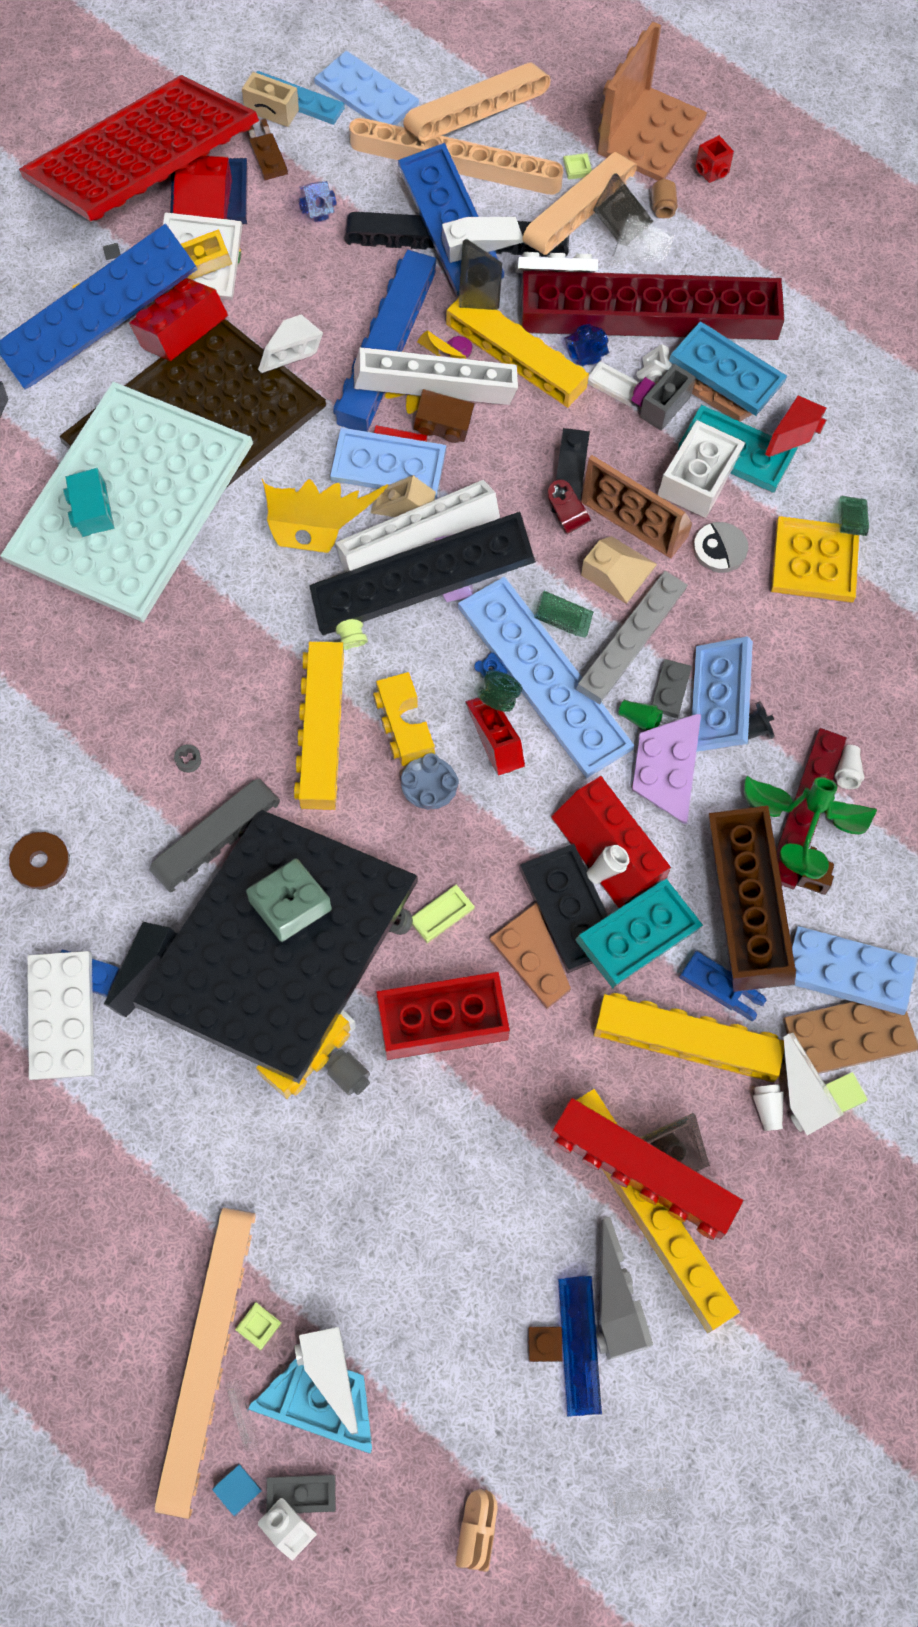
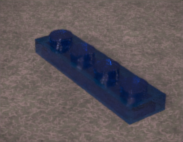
(579, 1346)

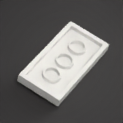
(60, 1015)

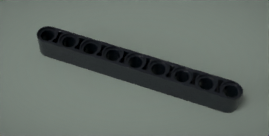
(410, 231)

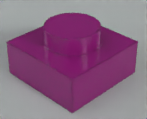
(642, 390)

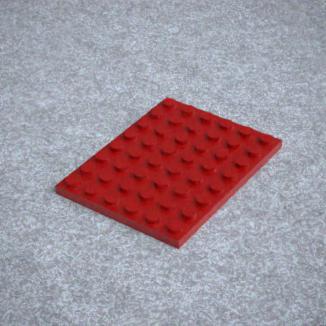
(138, 146)

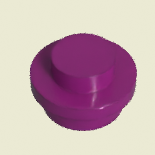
(461, 344)

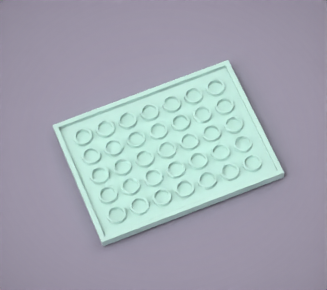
(161, 485)

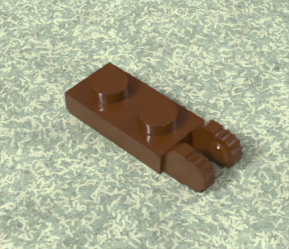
(267, 152)

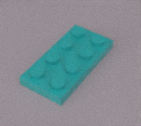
(752, 462)
(639, 933)

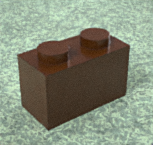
(443, 416)

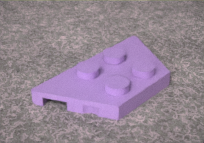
(667, 765)

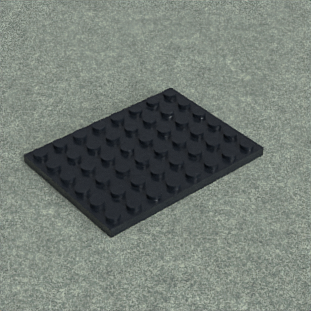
(268, 996)

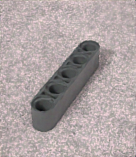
(212, 834)

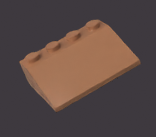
(634, 508)

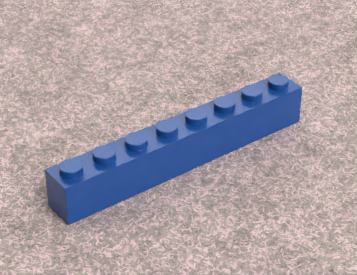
(389, 333)

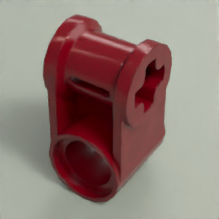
(570, 510)

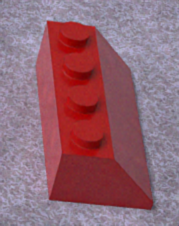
(598, 819)

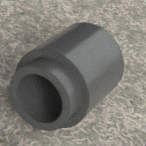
(347, 1072)

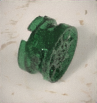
(499, 689)

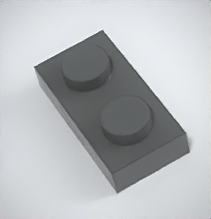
(671, 687)
(303, 1493)

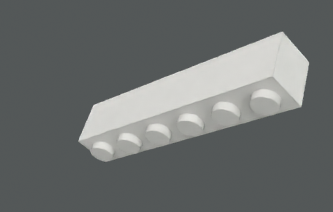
(444, 375)
(420, 526)

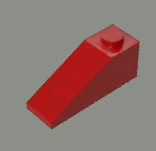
(797, 426)
(497, 736)

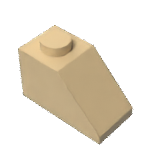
(403, 497)

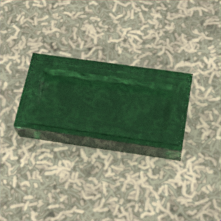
(853, 516)
(563, 614)

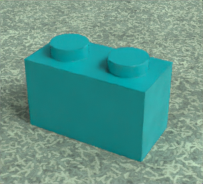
(88, 502)

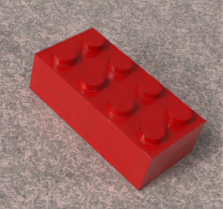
(443, 1015)

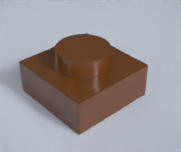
(545, 1344)

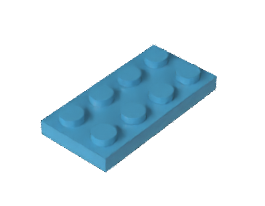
(728, 368)

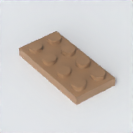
(851, 1035)

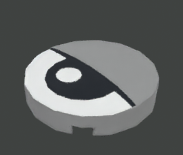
(720, 547)

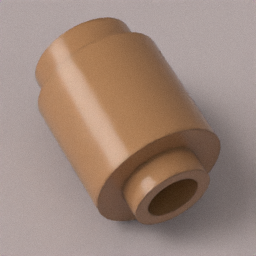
(664, 198)

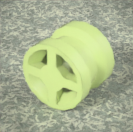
(351, 634)

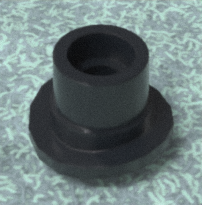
(760, 723)

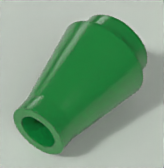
(642, 715)

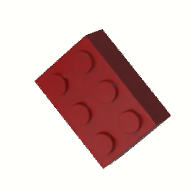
(178, 319)

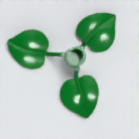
(819, 799)

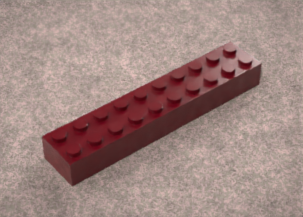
(652, 304)

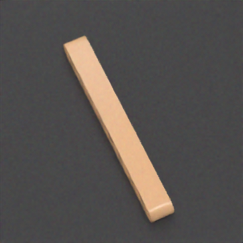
(469, 158)
(203, 1366)

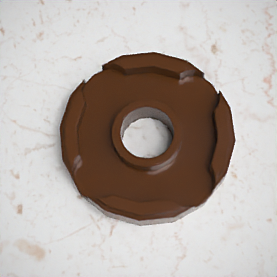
(39, 877)

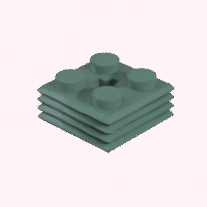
(286, 916)

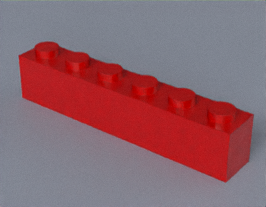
(646, 1169)

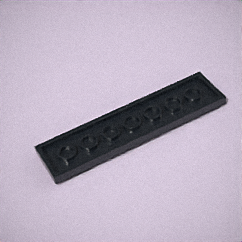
(422, 573)

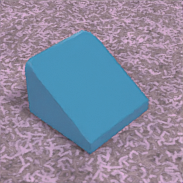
(236, 1490)

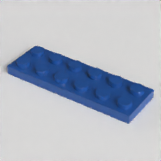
(439, 198)

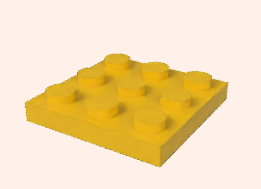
(814, 560)

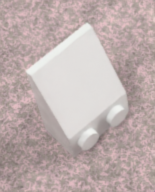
(700, 468)

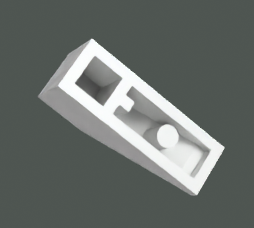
(485, 232)
(291, 342)
(808, 1094)
(326, 1365)

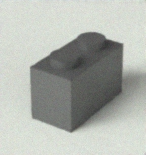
(667, 397)

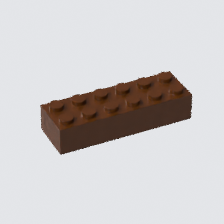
(751, 899)

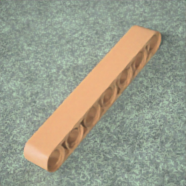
(476, 102)
(575, 205)

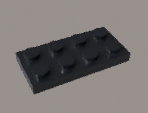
(565, 901)

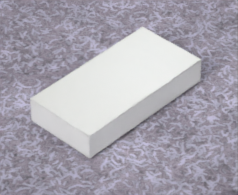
(613, 383)

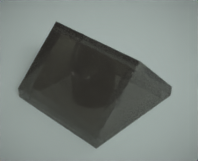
(617, 204)
(479, 278)
(681, 1141)

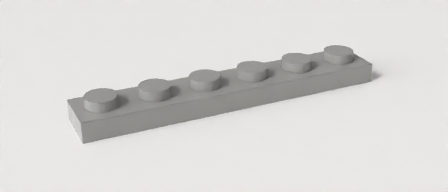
(631, 637)

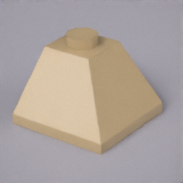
(616, 568)

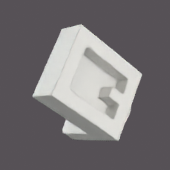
(286, 1529)

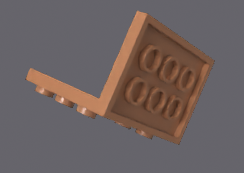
(641, 120)

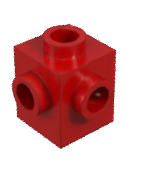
(714, 159)

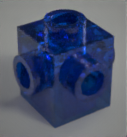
(310, 193)
(587, 345)

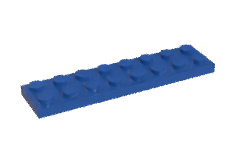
(96, 306)

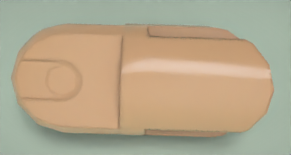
(477, 1531)

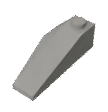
(620, 1318)

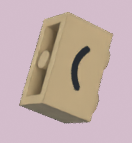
(271, 99)

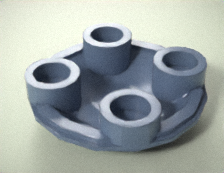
(429, 782)

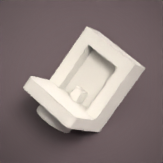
(655, 364)

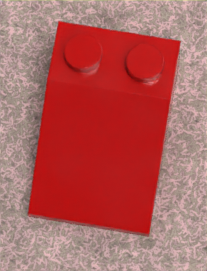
(203, 188)

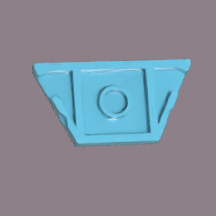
(299, 1403)

